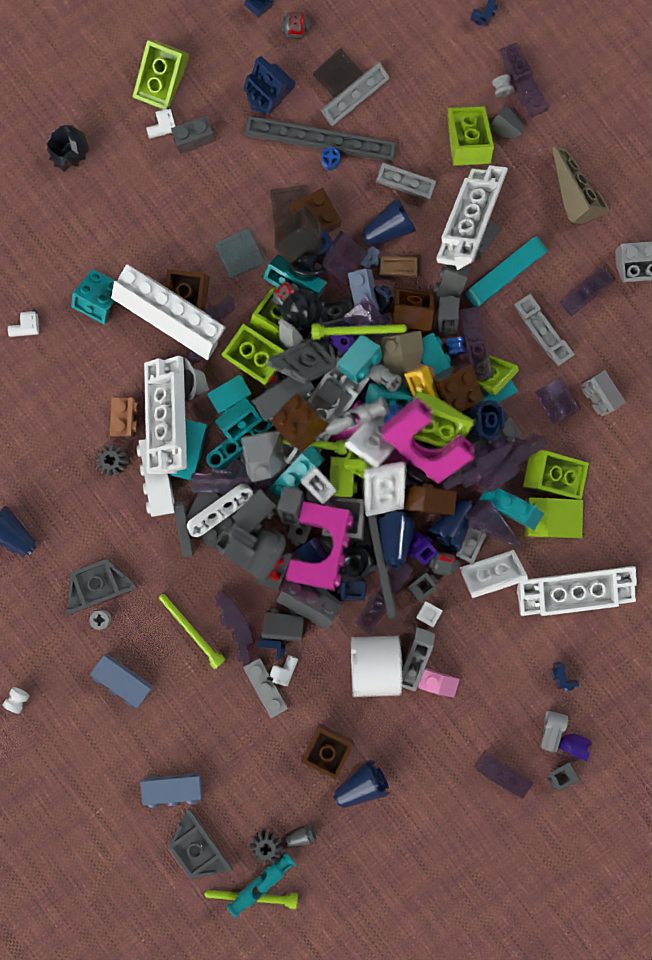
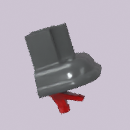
(255, 553)

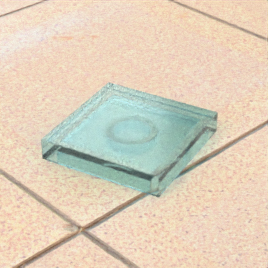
(239, 253)

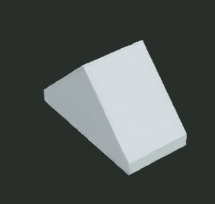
(318, 485)

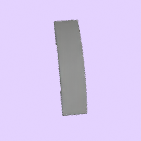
(543, 331)

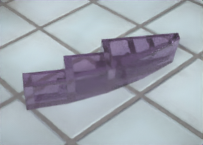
(225, 481)

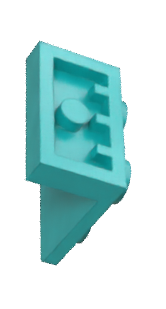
(94, 296)

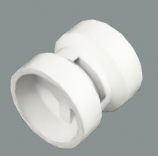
(16, 700)

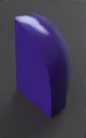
(575, 745)

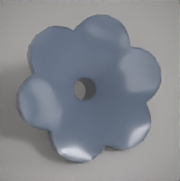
(371, 258)

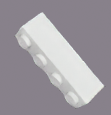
(157, 487)

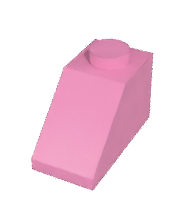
(438, 683)

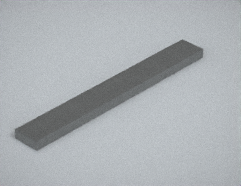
(320, 138)
(380, 561)

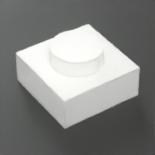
(429, 614)

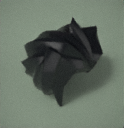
(67, 147)
(301, 309)
(357, 563)

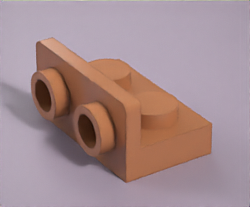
(123, 417)

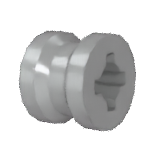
(503, 86)
(100, 616)

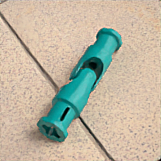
(267, 879)

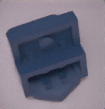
(267, 86)

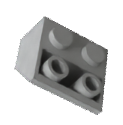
(634, 261)
(603, 393)

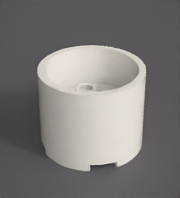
(376, 666)

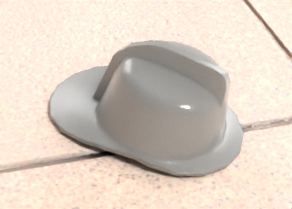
(194, 381)

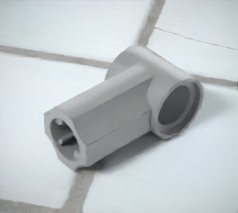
(554, 726)

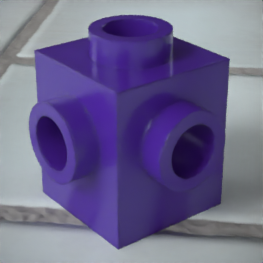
(341, 346)
(422, 548)

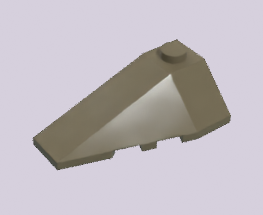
(578, 197)
(402, 351)

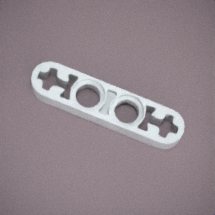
(221, 512)

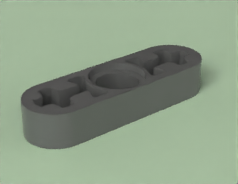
(184, 535)

